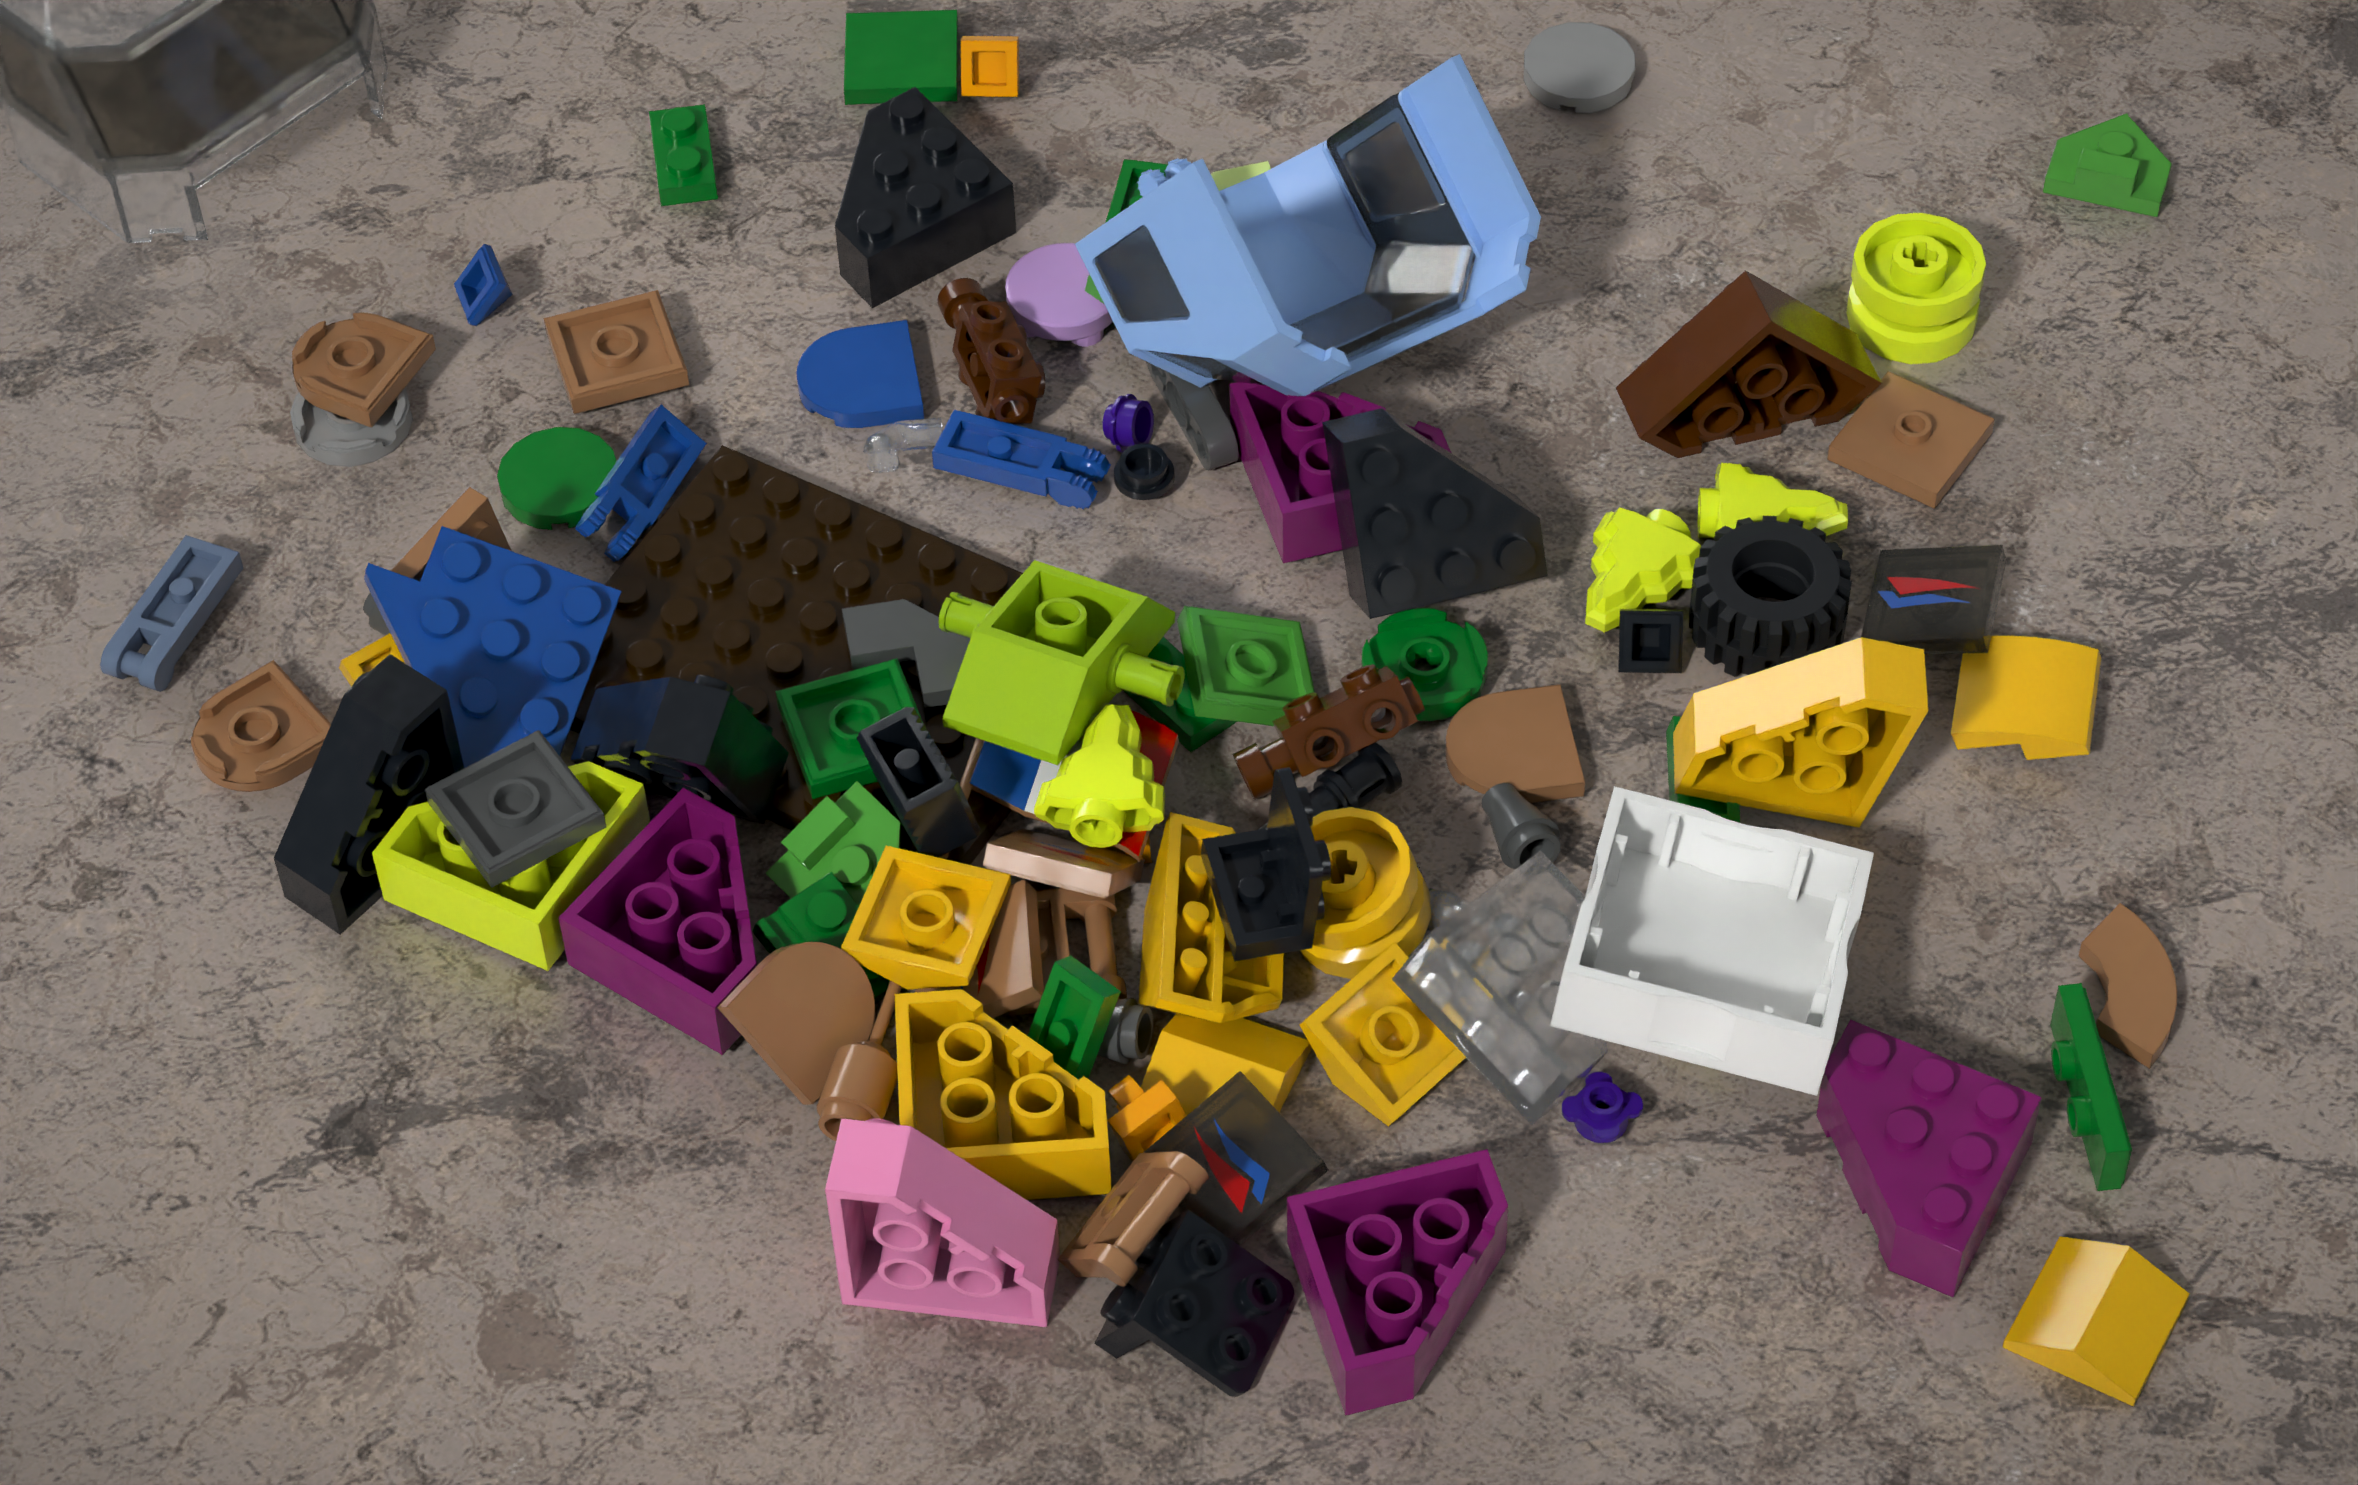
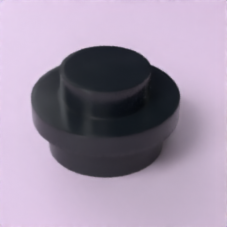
(1144, 472)

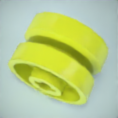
(1915, 288)

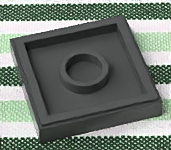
(515, 808)

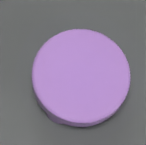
(1050, 296)

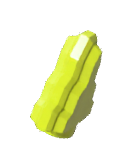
(1745, 495)
(1638, 563)
(1104, 784)

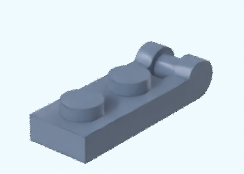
(171, 612)

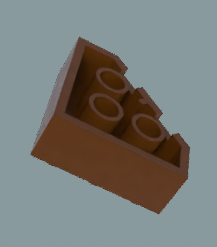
(1745, 371)

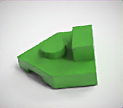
(2110, 167)
(838, 839)

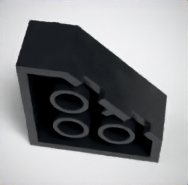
(916, 200)
(1421, 519)
(686, 737)
(376, 760)

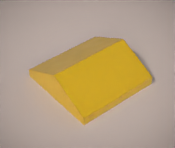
(925, 919)
(1380, 1041)
(1202, 1055)
(2098, 1316)

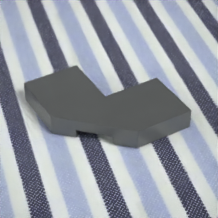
(907, 633)

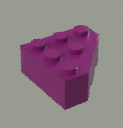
(1289, 464)
(670, 920)
(1923, 1149)
(1396, 1269)

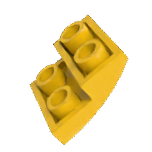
(2029, 696)

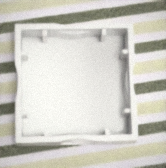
(1714, 941)

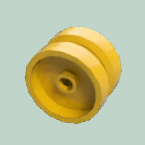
(1371, 895)

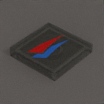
(1936, 598)
(1249, 1158)

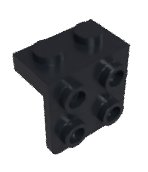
(1270, 877)
(1199, 1303)

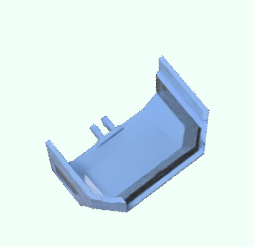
(1328, 256)

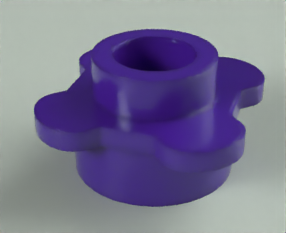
(1597, 1123)

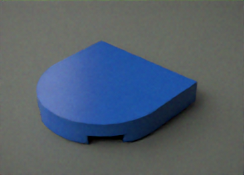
(862, 376)

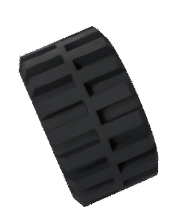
(1771, 562)

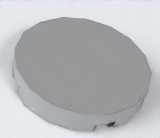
(1579, 67)
(344, 441)

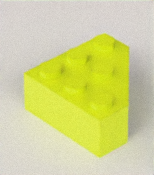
(433, 876)

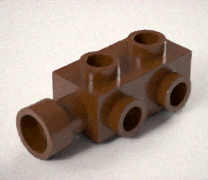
(992, 353)
(1339, 717)

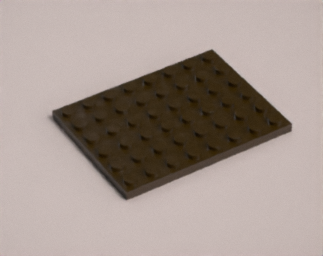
(752, 592)

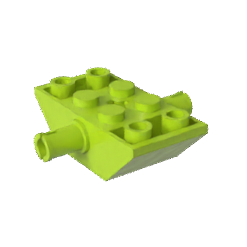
(1053, 659)

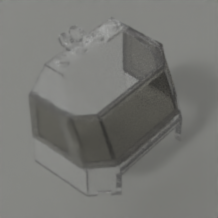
(159, 96)

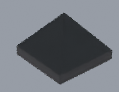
(1650, 641)

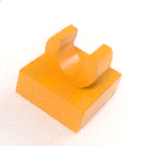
(990, 66)
(1143, 1115)

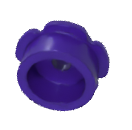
(1128, 422)

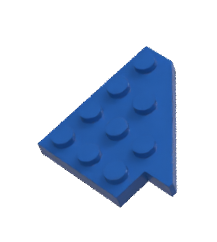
(499, 636)

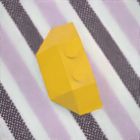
(1184, 943)

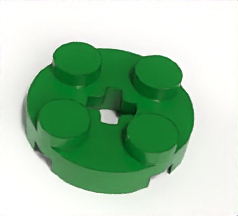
(1430, 636)

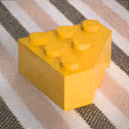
(1805, 733)
(998, 1098)

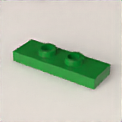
(2092, 1103)

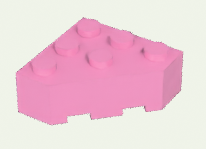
(934, 1231)

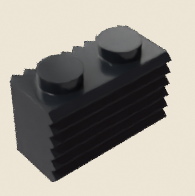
(918, 783)

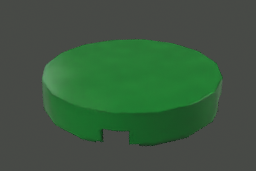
(553, 476)

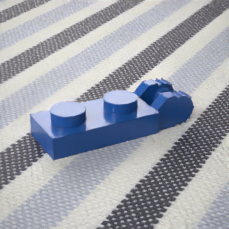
(1020, 459)
(643, 479)

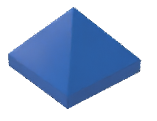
(482, 286)

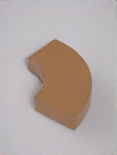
(2136, 985)

